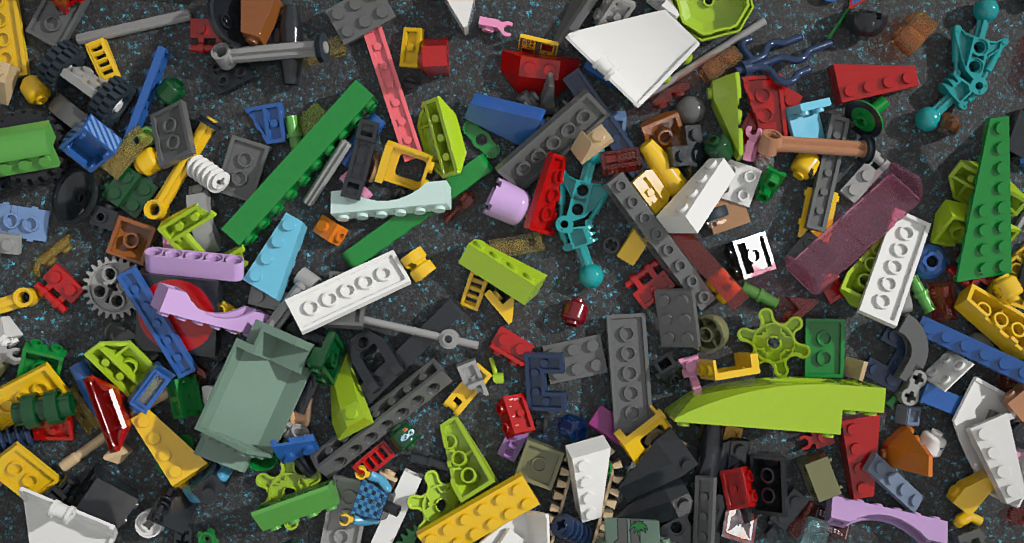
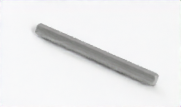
(134, 26)

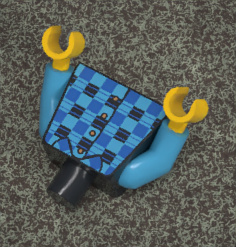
(208, 484)
(372, 500)

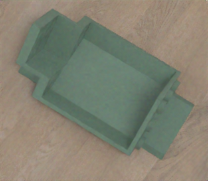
(253, 397)

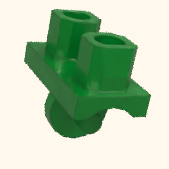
(769, 183)

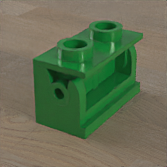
(185, 397)

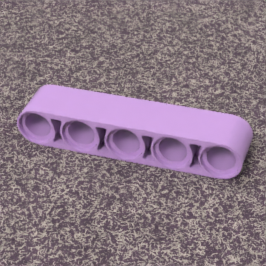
(194, 264)

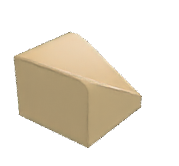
(855, 368)
(118, 457)

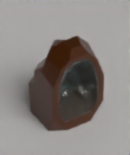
(949, 124)

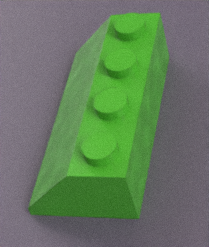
(297, 505)

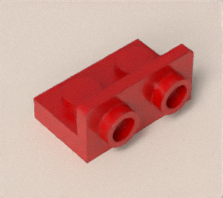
(511, 346)
(515, 415)
(56, 432)
(738, 488)

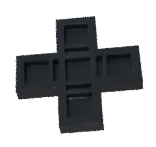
(691, 153)

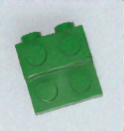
(37, 353)

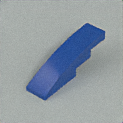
(939, 399)

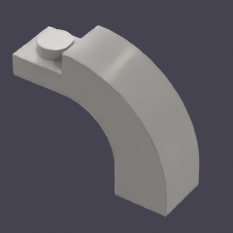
(207, 233)

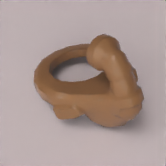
(374, 166)

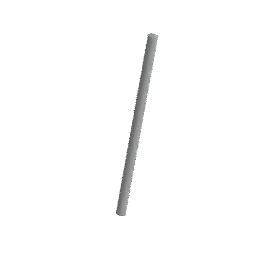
(711, 54)

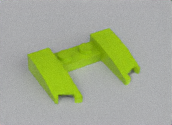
(177, 228)

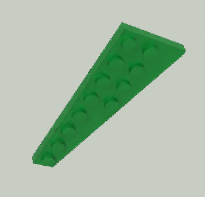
(988, 214)

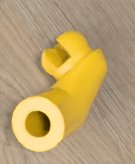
(963, 518)

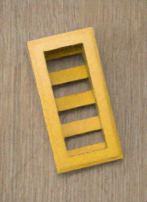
(91, 46)
(469, 304)

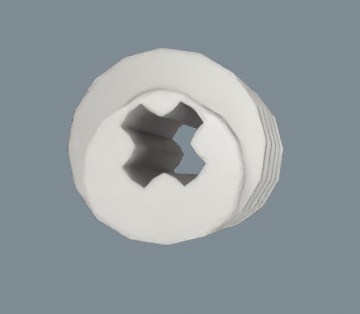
(207, 174)

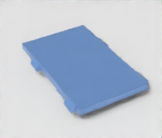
(27, 221)

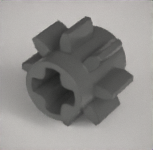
(528, 98)

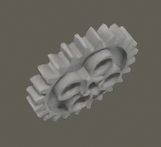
(99, 278)

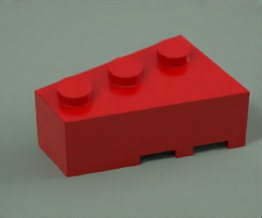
(434, 57)

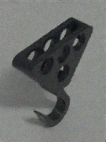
(684, 533)

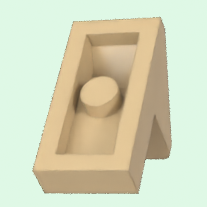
(589, 145)

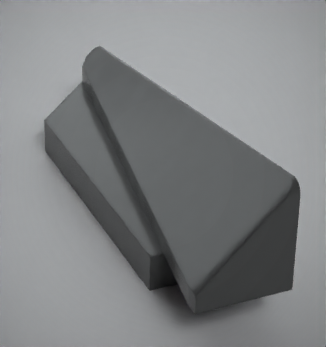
(573, 20)

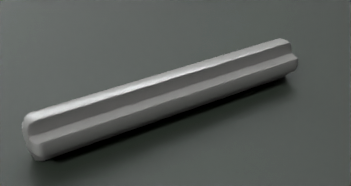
(327, 172)

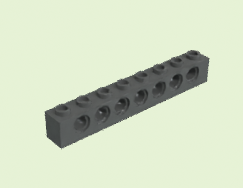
(656, 238)
(386, 415)

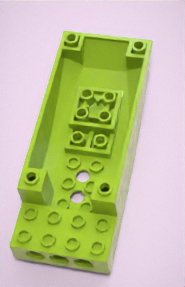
(779, 404)

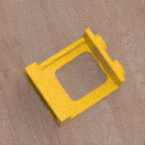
(389, 162)
(745, 364)
(632, 444)

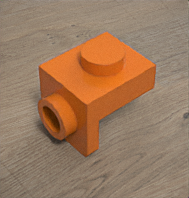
(330, 230)

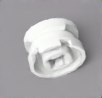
(146, 528)

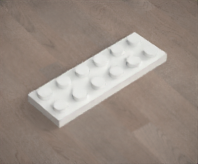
(894, 271)
(347, 292)

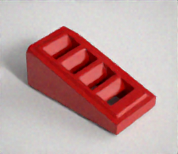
(386, 448)

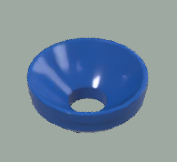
(923, 269)

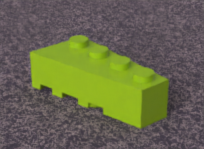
(502, 271)

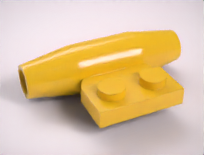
(660, 181)

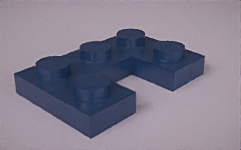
(536, 367)
(882, 373)

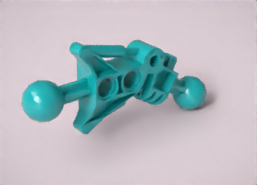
(962, 84)
(590, 274)

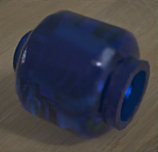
(572, 427)

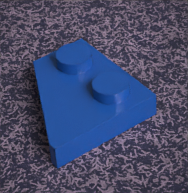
(270, 122)
(295, 447)

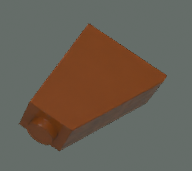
(259, 19)

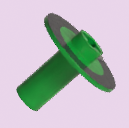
(866, 117)

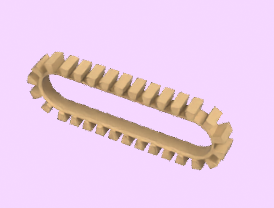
(611, 502)

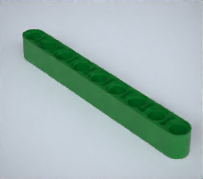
(400, 225)

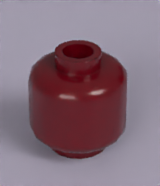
(574, 312)

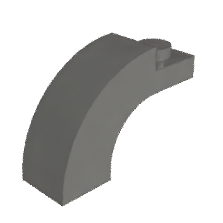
(67, 110)
(915, 346)

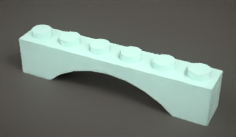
(432, 196)

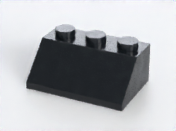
(769, 483)

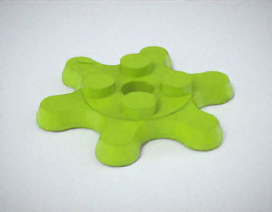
(785, 332)
(287, 478)
(427, 502)

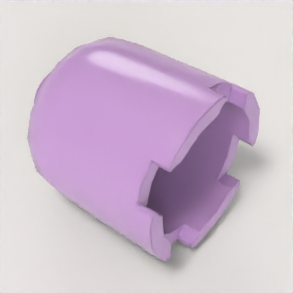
(507, 203)

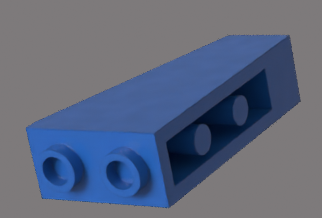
(505, 118)

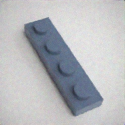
(892, 482)

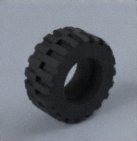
(44, 176)

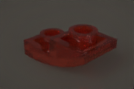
(665, 98)

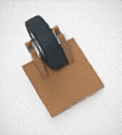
(727, 216)

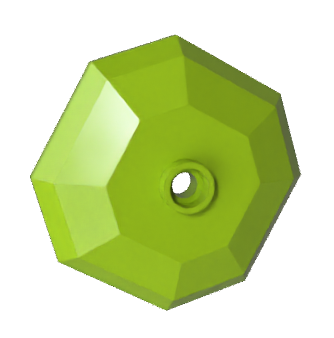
(713, 20)

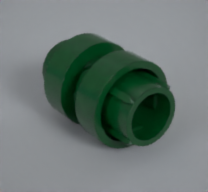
(35, 410)

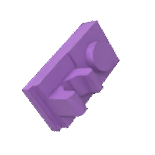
(510, 448)

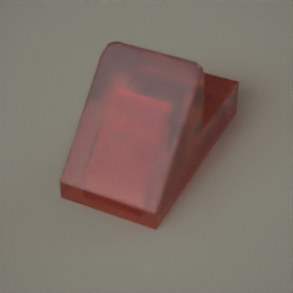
(800, 305)

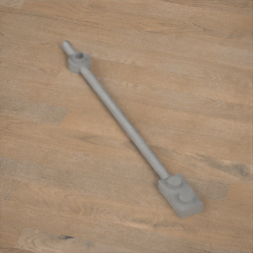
(260, 299)

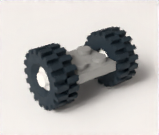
(65, 66)

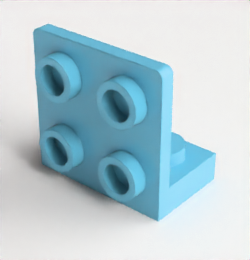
(805, 118)

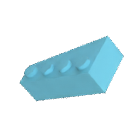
(277, 258)

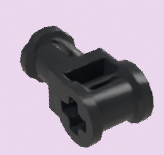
(62, 490)

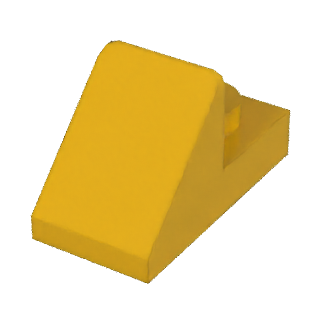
(504, 309)

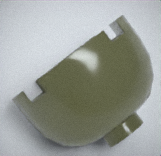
(713, 332)

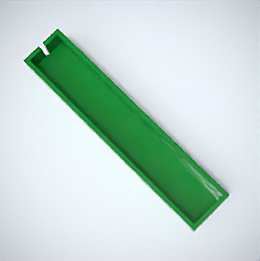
(300, 165)

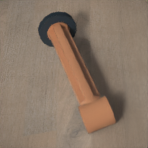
(773, 142)

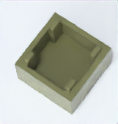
(539, 463)
(819, 476)

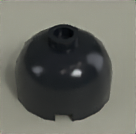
(865, 23)

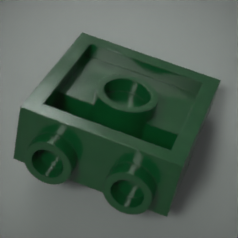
(130, 191)
(327, 361)

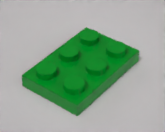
(827, 348)

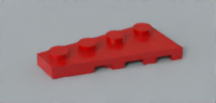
(766, 103)
(543, 204)

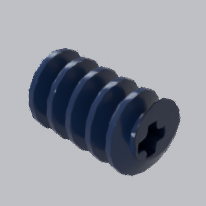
(10, 437)
(571, 529)

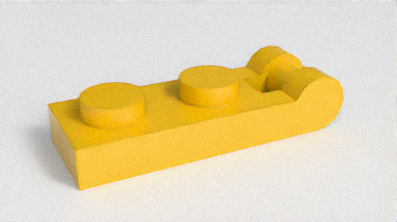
(464, 393)

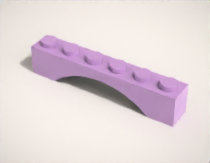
(174, 301)
(923, 529)

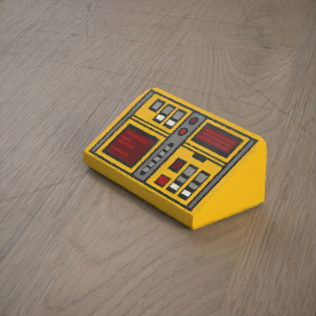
(537, 45)

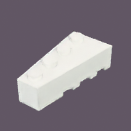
(697, 198)
(998, 455)
(588, 474)

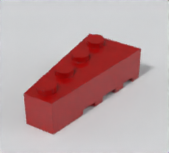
(869, 81)
(856, 442)

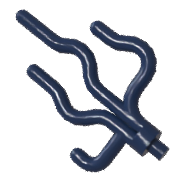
(762, 63)

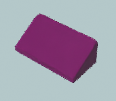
(603, 423)

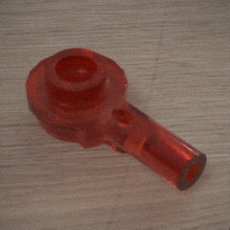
(466, 200)
(798, 524)

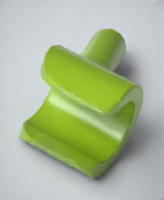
(498, 378)

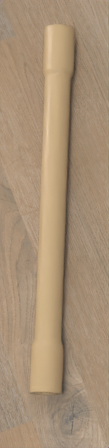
(75, 457)

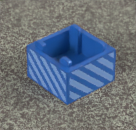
(90, 143)

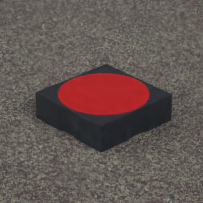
(198, 339)

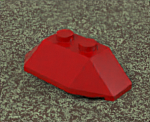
(530, 70)
(110, 411)

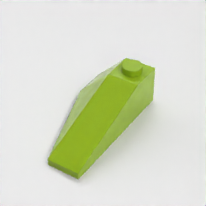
(856, 278)
(466, 464)

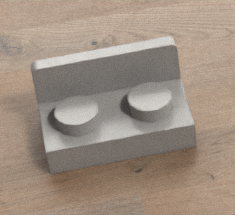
(613, 11)

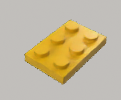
(25, 470)

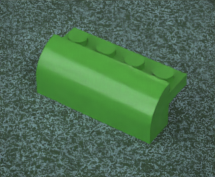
(27, 148)

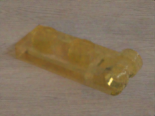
(127, 152)
(518, 244)

